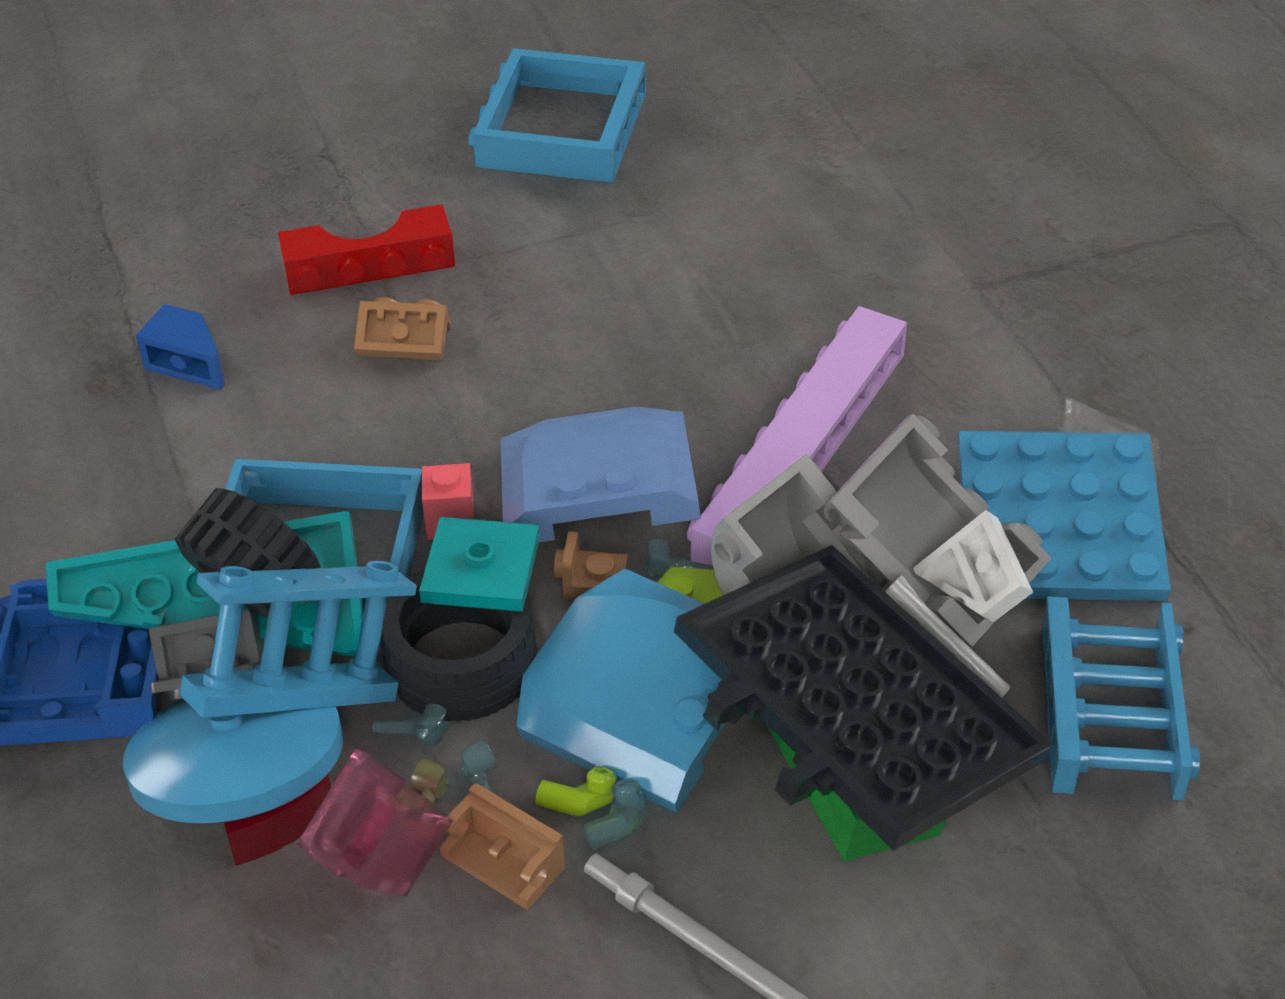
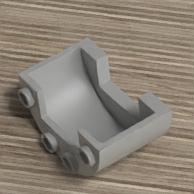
(907, 507)
(776, 528)

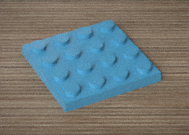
(1085, 499)

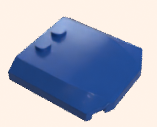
(69, 674)

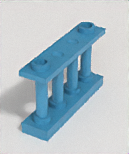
(316, 682)
(1069, 714)

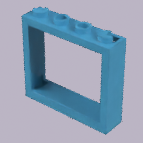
(554, 154)
(339, 487)

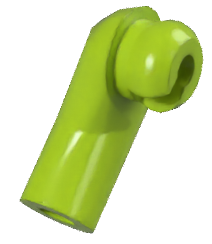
(580, 799)

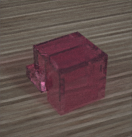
(374, 828)

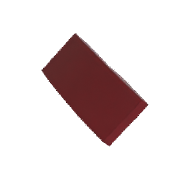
(272, 830)

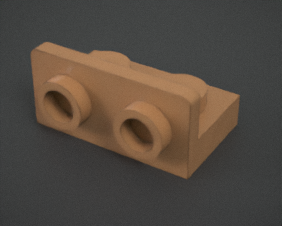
(402, 329)

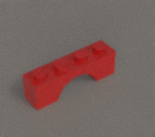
(323, 261)

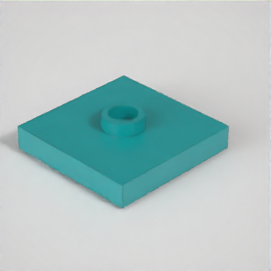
(480, 564)

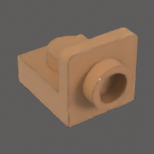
(584, 569)

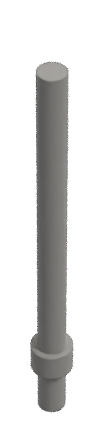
(639, 895)

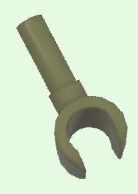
(430, 780)

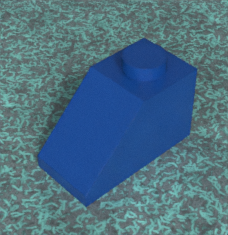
(180, 346)

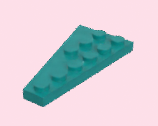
(160, 587)

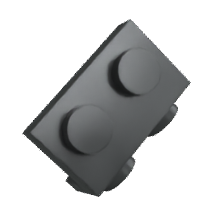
(189, 648)

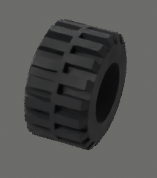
(241, 534)

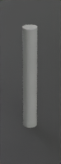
(935, 626)

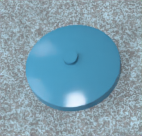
(228, 764)

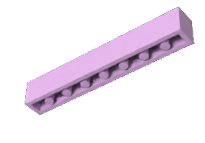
(813, 418)

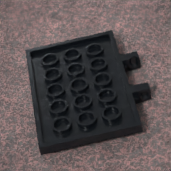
(858, 697)

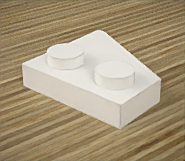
(978, 568)

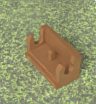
(503, 846)

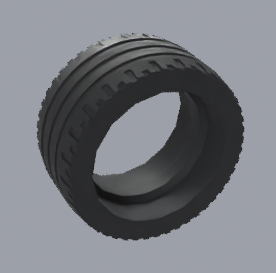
(464, 686)

